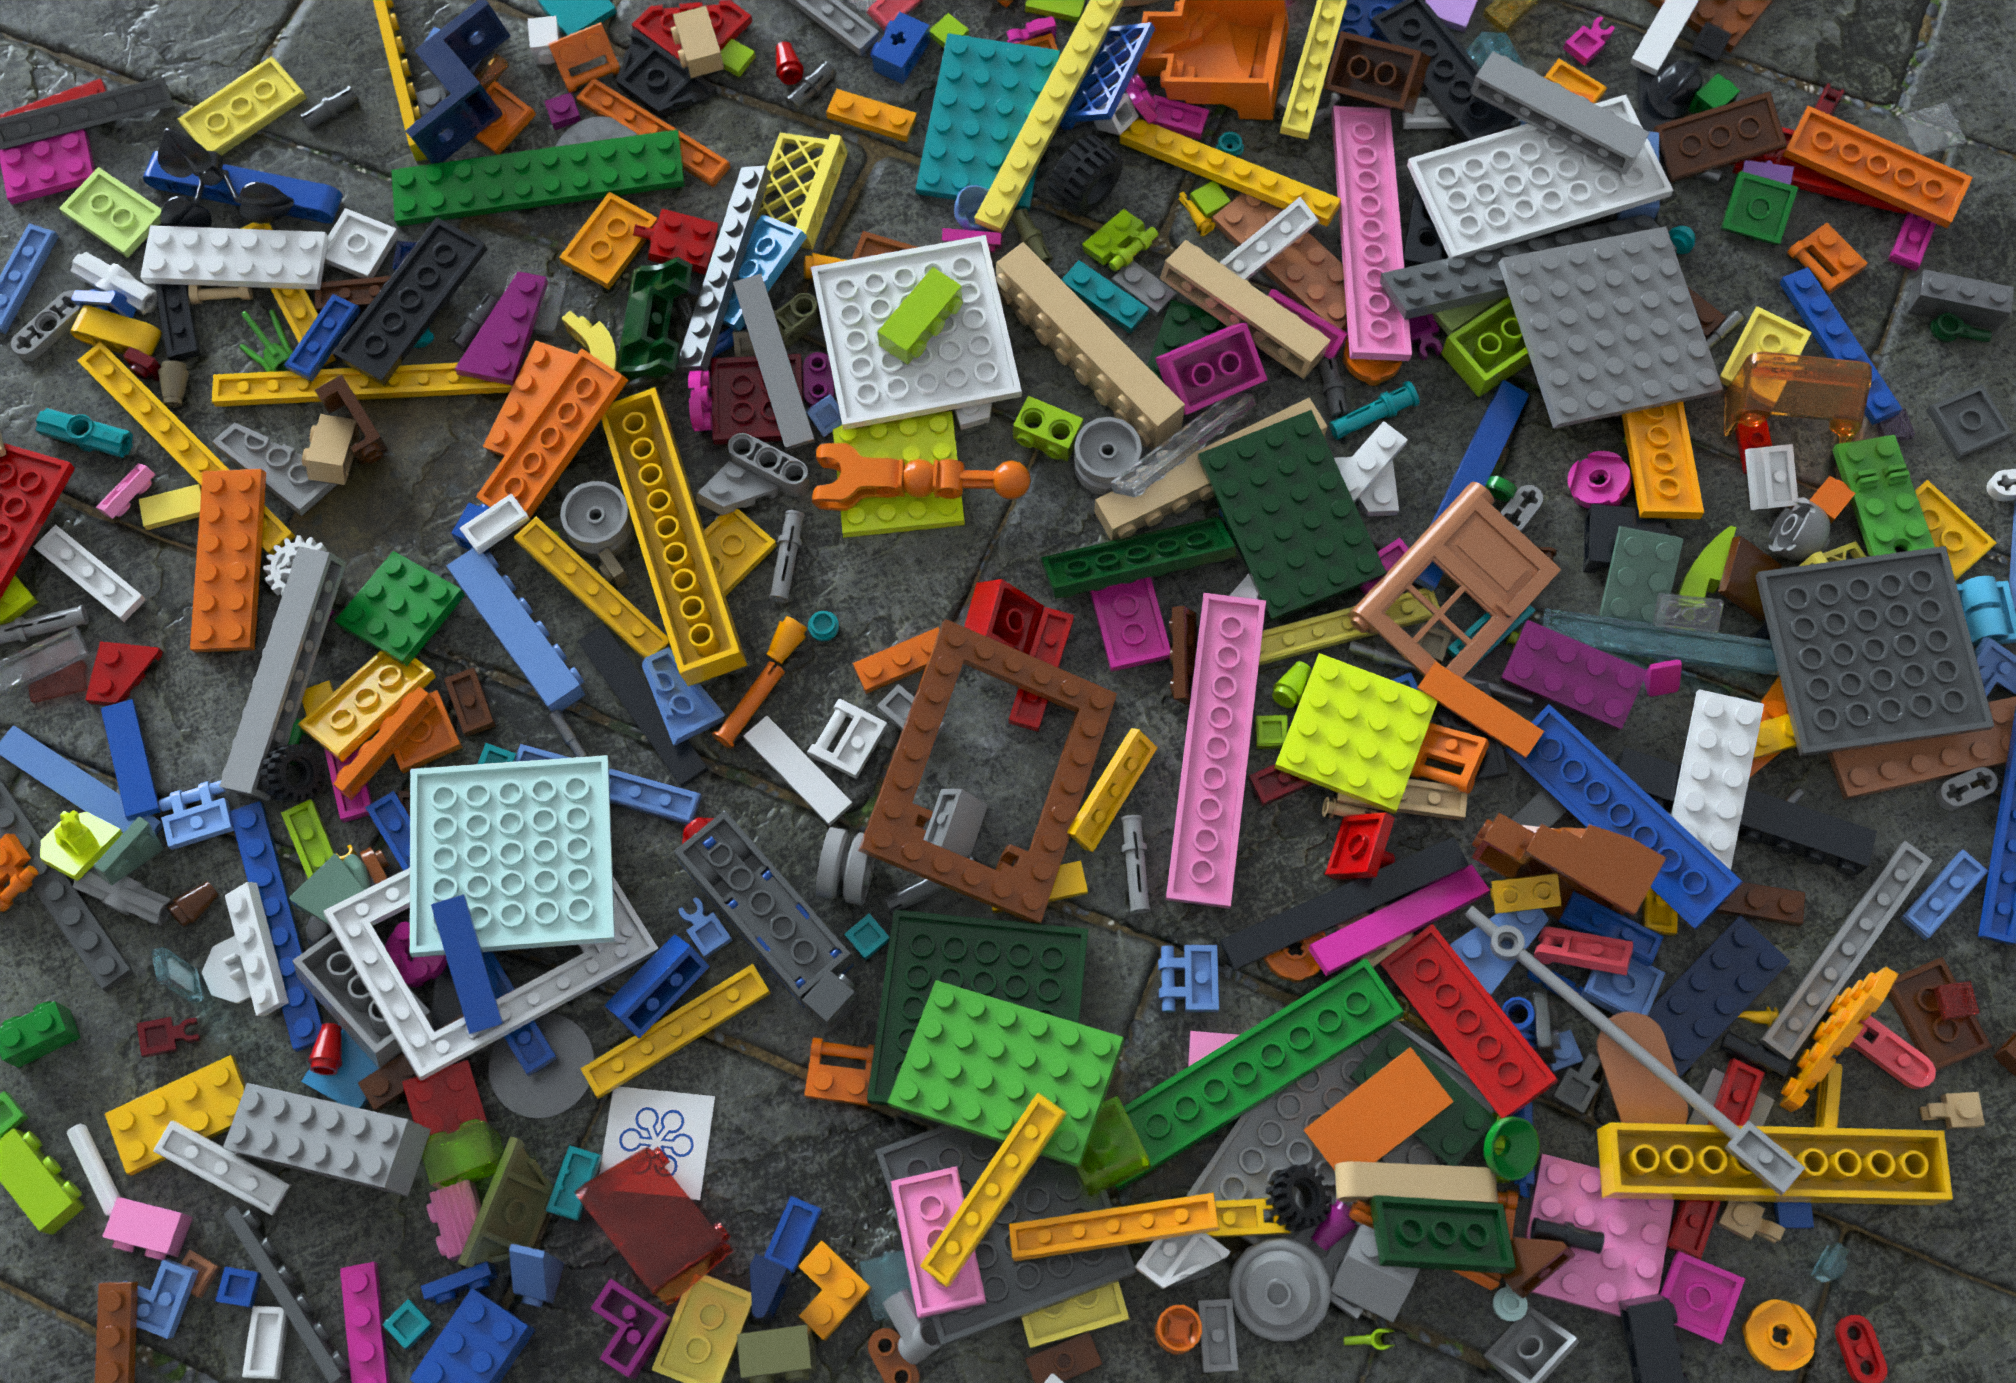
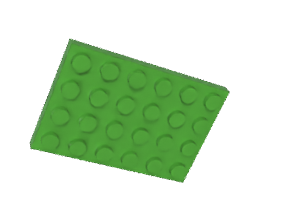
(986, 1060)

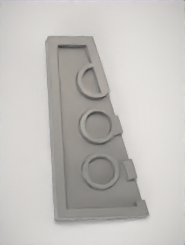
(283, 465)

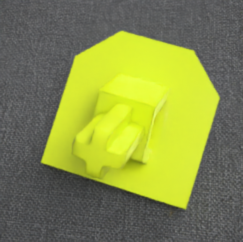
(77, 843)

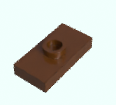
(1065, 1359)

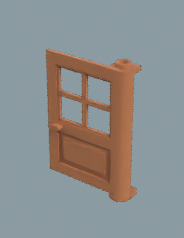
(1482, 557)

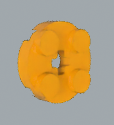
(1799, 1340)

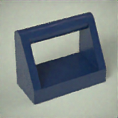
(768, 1287)

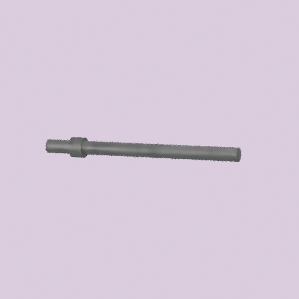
(1381, 656)

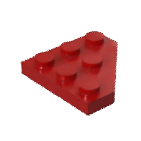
(726, 18)

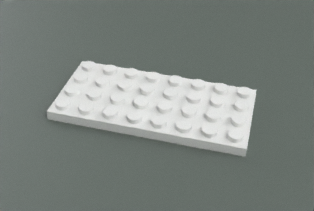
(1527, 186)

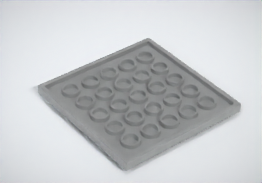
(1610, 326)

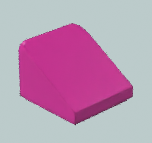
(1663, 678)

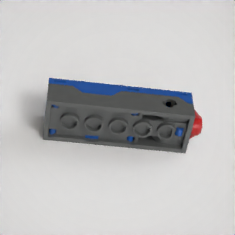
(761, 904)

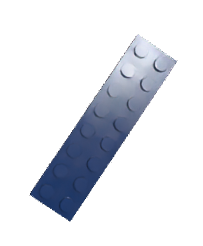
(1607, 798)

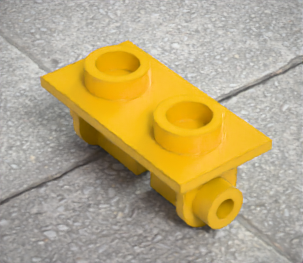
(1525, 893)

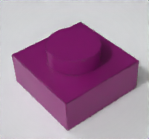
(562, 111)

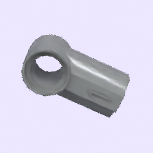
(917, 1335)

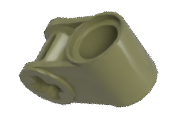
(792, 323)

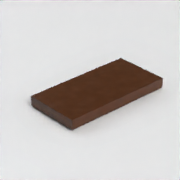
(1720, 137)

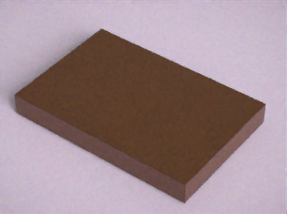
(1918, 1009)

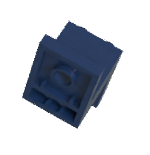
(449, 58)

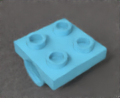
(1988, 609)

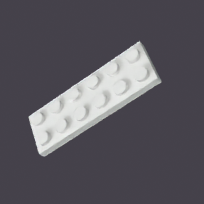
(234, 257)
(1717, 770)

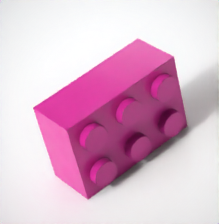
(1212, 367)

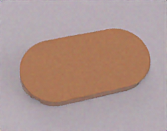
(1634, 1089)

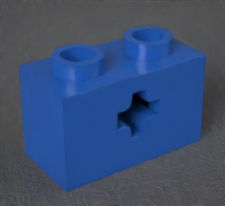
(900, 47)

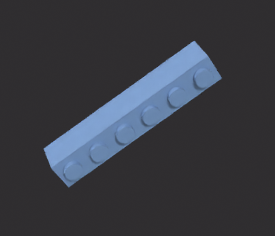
(516, 630)

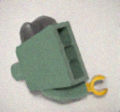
(331, 884)

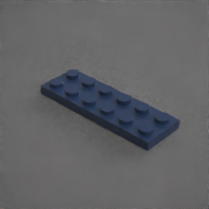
(1715, 991)

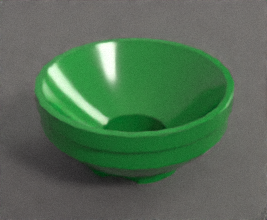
(1519, 1151)

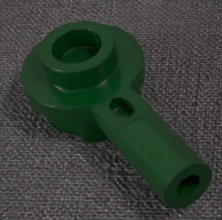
(1949, 327)

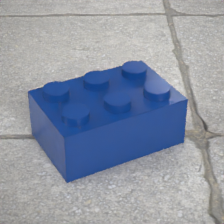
(475, 1344)

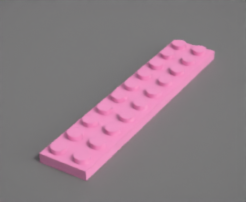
(1369, 231)
(1216, 751)

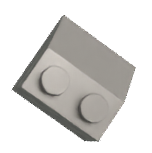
(1366, 1282)

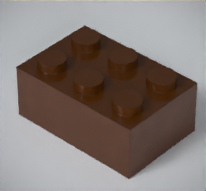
(1377, 72)

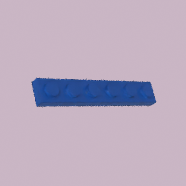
(1836, 337)

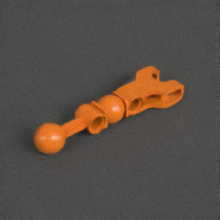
(890, 477)

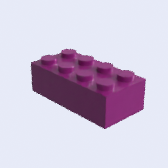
(1573, 675)

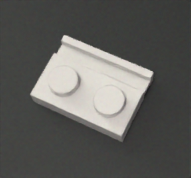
(1771, 477)

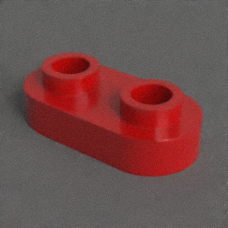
(1862, 1349)

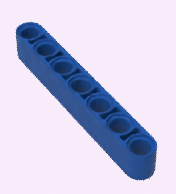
(311, 199)

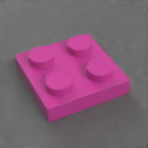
(1702, 1295)

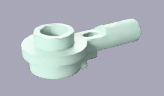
(1509, 1305)

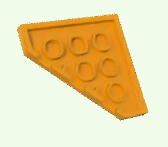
(1836, 1034)

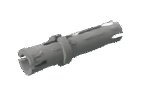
(792, 523)
(23, 628)
(1135, 862)

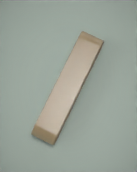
(1457, 1183)

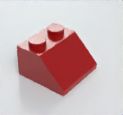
(1004, 614)

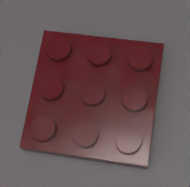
(742, 399)

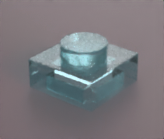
(1831, 1263)

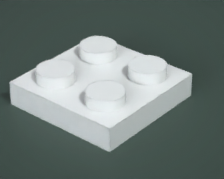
(359, 244)

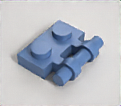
(1200, 978)

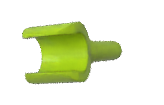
(1370, 1339)

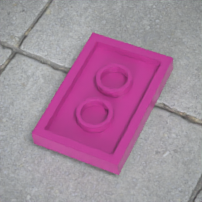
(46, 166)
(1131, 624)

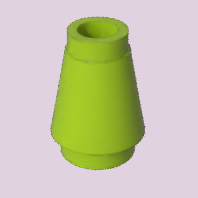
(1291, 685)

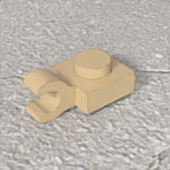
(1957, 1109)
(1745, 1219)

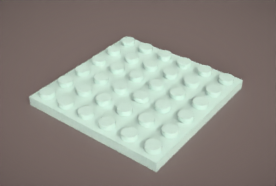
(521, 846)

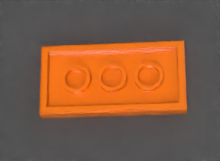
(1379, 1112)

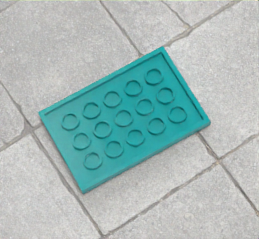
(978, 113)

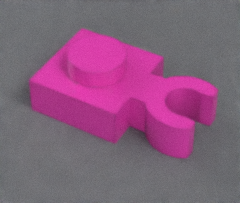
(1033, 29)
(1588, 43)

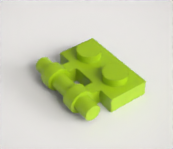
(1114, 236)

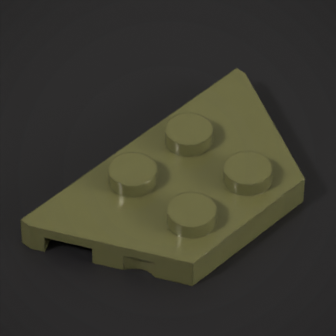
(511, 1208)

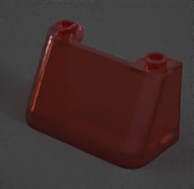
(654, 1223)

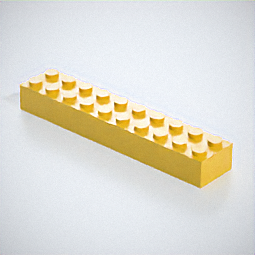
(672, 538)
(1838, 1165)

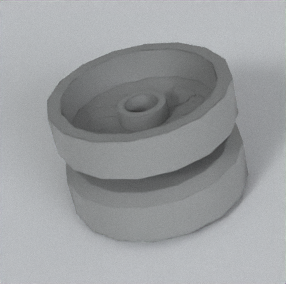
(1104, 452)
(597, 519)
(844, 866)

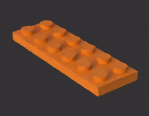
(1878, 167)
(554, 433)
(228, 560)

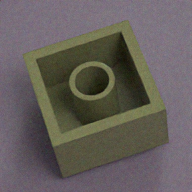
(777, 1354)

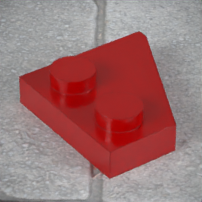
(118, 671)

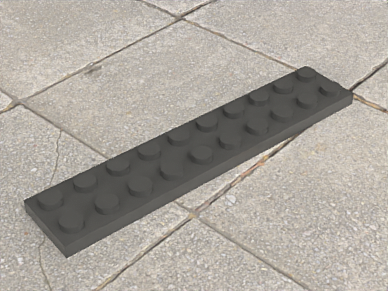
(1478, 278)

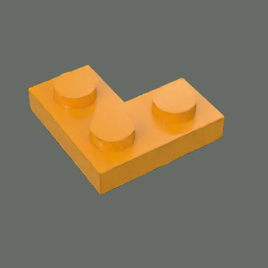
(839, 1294)

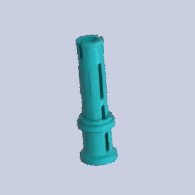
(1385, 406)

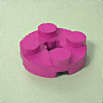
(700, 403)
(1605, 464)
(419, 969)

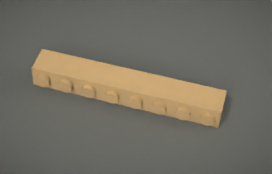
(1180, 486)

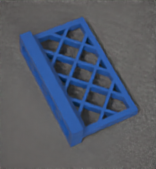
(1099, 67)

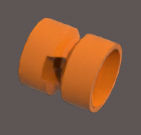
(1178, 1329)

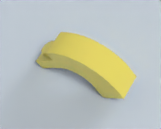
(594, 338)

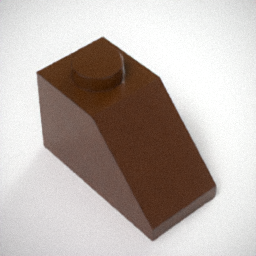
(1535, 1263)

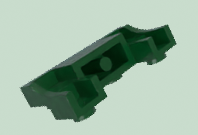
(647, 319)

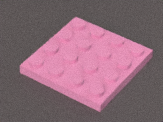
(1632, 1230)

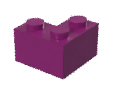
(639, 1328)

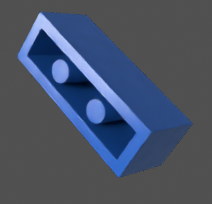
(657, 985)

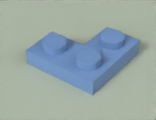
(1996, 666)
(163, 1305)

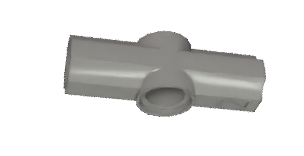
(126, 897)

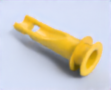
(1203, 224)
(1760, 1017)

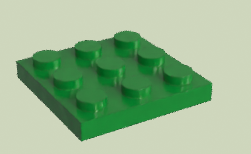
(400, 608)

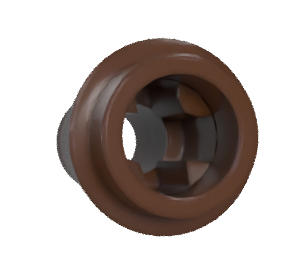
(192, 904)

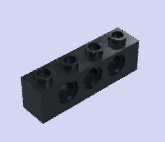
(1418, 232)

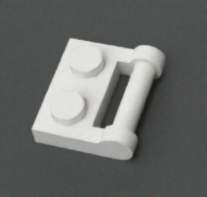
(856, 742)

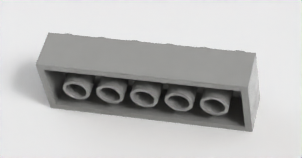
(327, 1139)

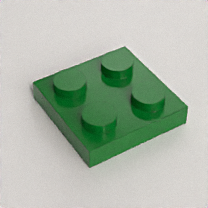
(1759, 208)

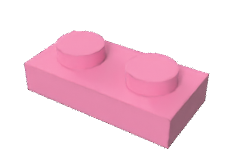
(135, 482)

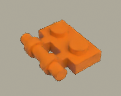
(12, 859)

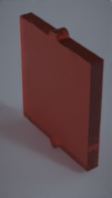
(61, 683)

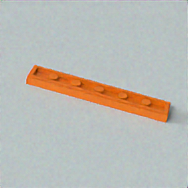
(608, 103)

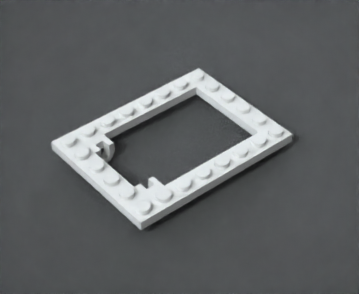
(433, 1051)

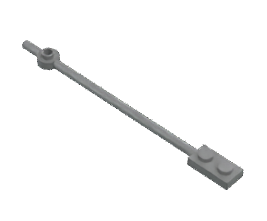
(1747, 1144)

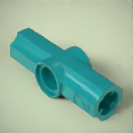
(71, 427)

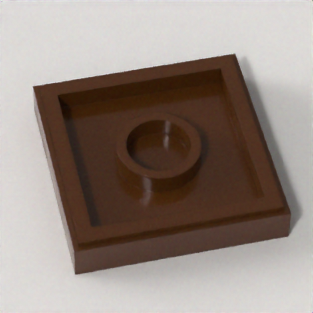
(1739, 574)

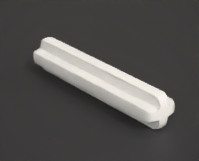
(93, 1167)

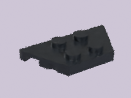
(658, 78)

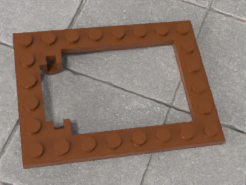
(897, 824)

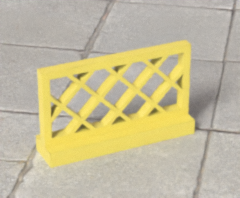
(820, 187)

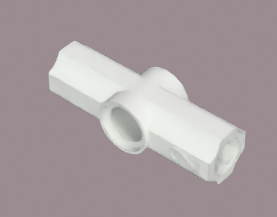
(116, 278)

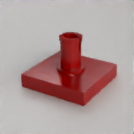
(1361, 846)

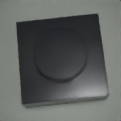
(1712, 40)

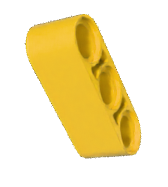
(115, 331)

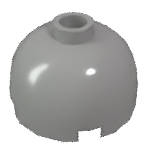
(1800, 531)

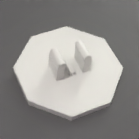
(225, 972)

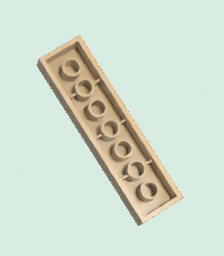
(1088, 346)

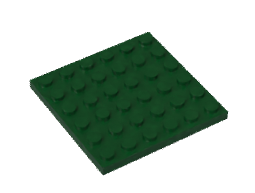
(997, 958)

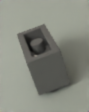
(831, 1001)

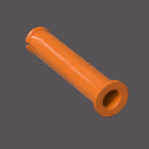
(748, 705)

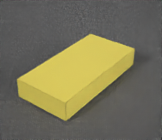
(170, 507)

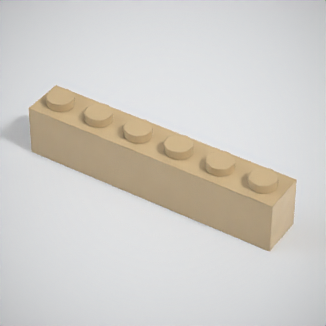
(1237, 301)

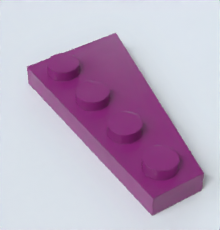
(505, 335)

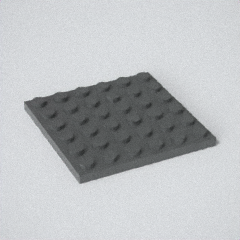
(1873, 651)
(1046, 1191)

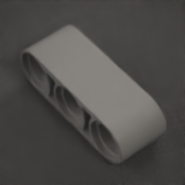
(762, 453)

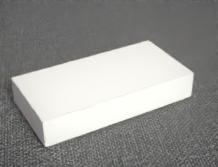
(495, 524)
(265, 1343)

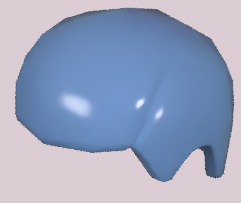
(967, 206)

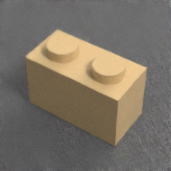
(698, 42)
(330, 449)

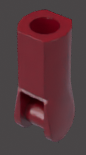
(1831, 94)

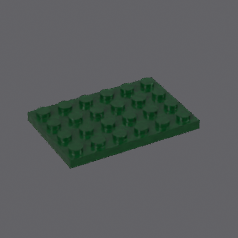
(1291, 515)

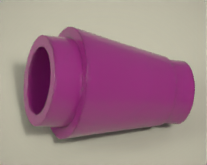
(1334, 1227)

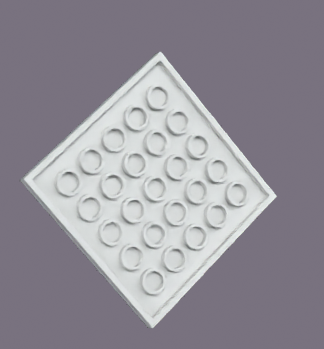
(960, 367)

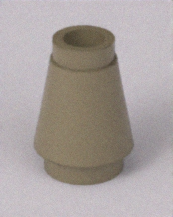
(173, 382)

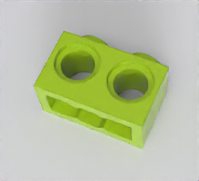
(1051, 422)

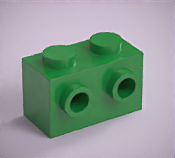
(37, 1033)

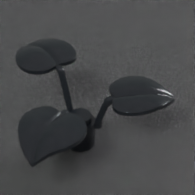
(183, 156)

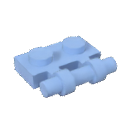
(199, 822)

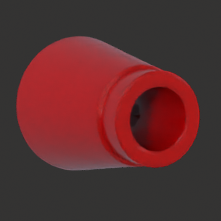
(788, 65)
(327, 1051)

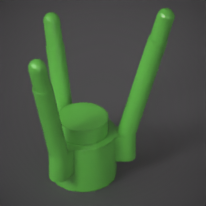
(274, 354)

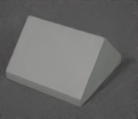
(1530, 1349)

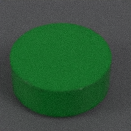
(1501, 488)

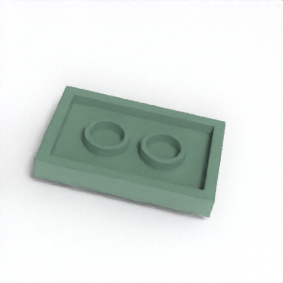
(1638, 571)

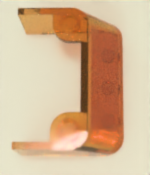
(1801, 389)

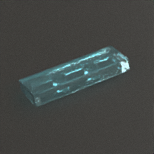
(177, 975)

